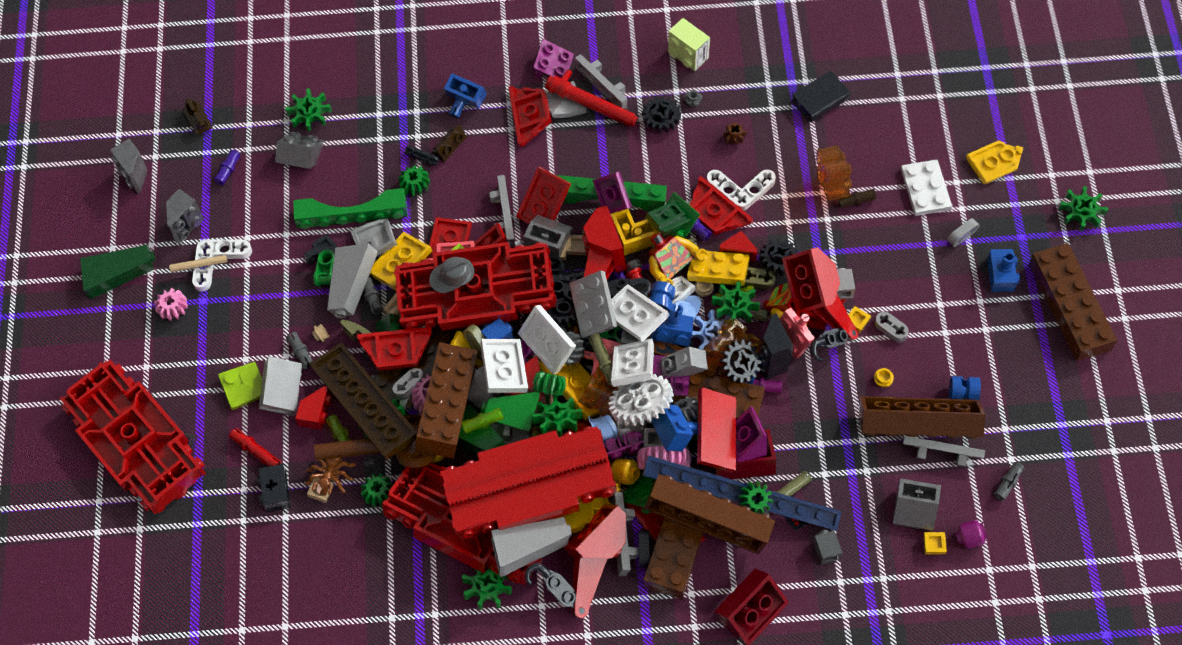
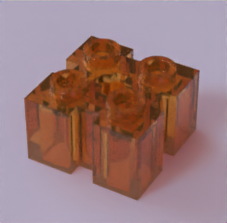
(833, 172)
(730, 331)
(597, 393)

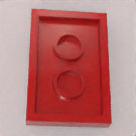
(543, 196)

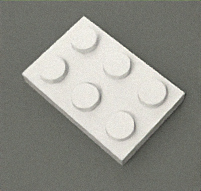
(926, 187)
(637, 313)
(546, 339)
(632, 363)
(504, 366)

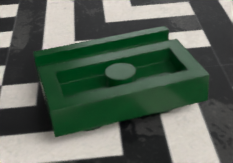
(667, 218)

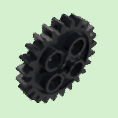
(564, 311)

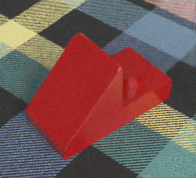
(492, 236)

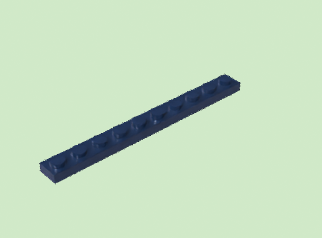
(730, 489)

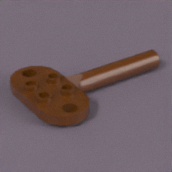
(365, 446)

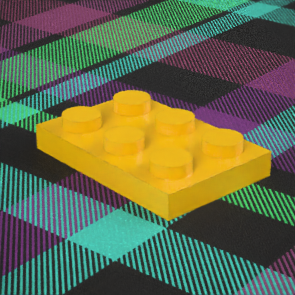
(407, 250)
(719, 268)

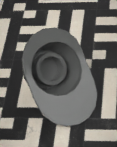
(451, 274)

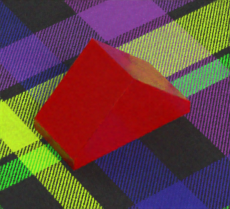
(739, 244)

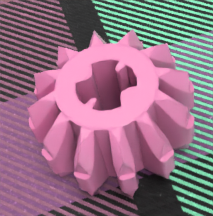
(171, 304)

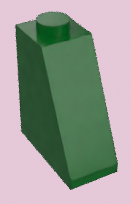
(515, 408)

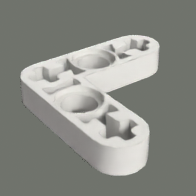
(744, 193)
(213, 251)

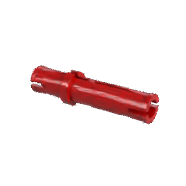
(248, 444)

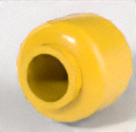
(625, 471)

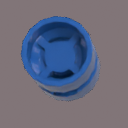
(662, 294)
(964, 389)

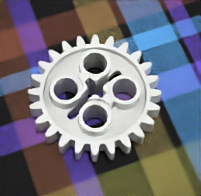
(641, 400)

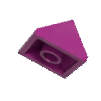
(612, 192)
(750, 436)

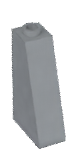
(349, 277)
(528, 543)

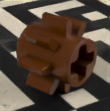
(734, 133)

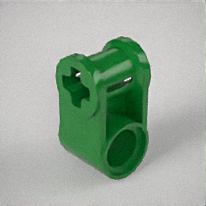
(324, 268)

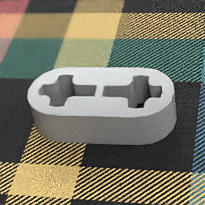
(963, 232)
(891, 327)
(404, 386)

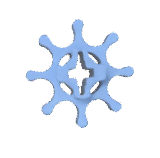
(711, 326)

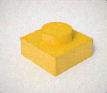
(859, 318)
(934, 543)

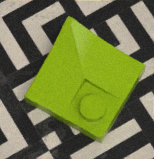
(241, 385)

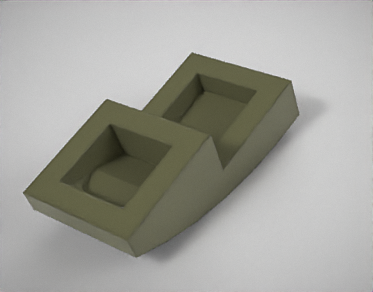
(352, 329)

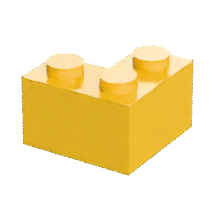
(632, 235)

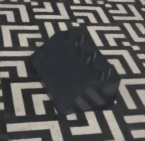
(775, 349)

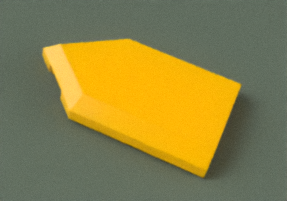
(994, 160)

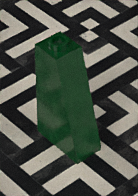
(115, 268)
(479, 439)

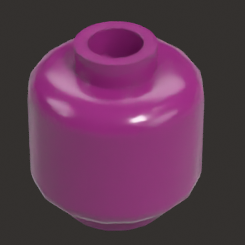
(971, 534)

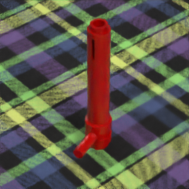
(565, 90)

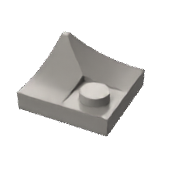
(563, 107)
(377, 234)

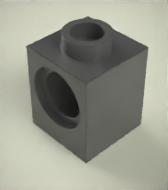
(827, 547)

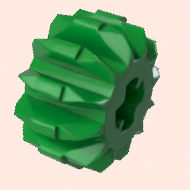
(414, 180)
(549, 383)
(369, 489)
(752, 490)

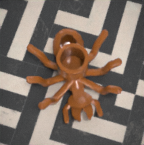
(331, 473)

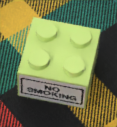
(688, 44)

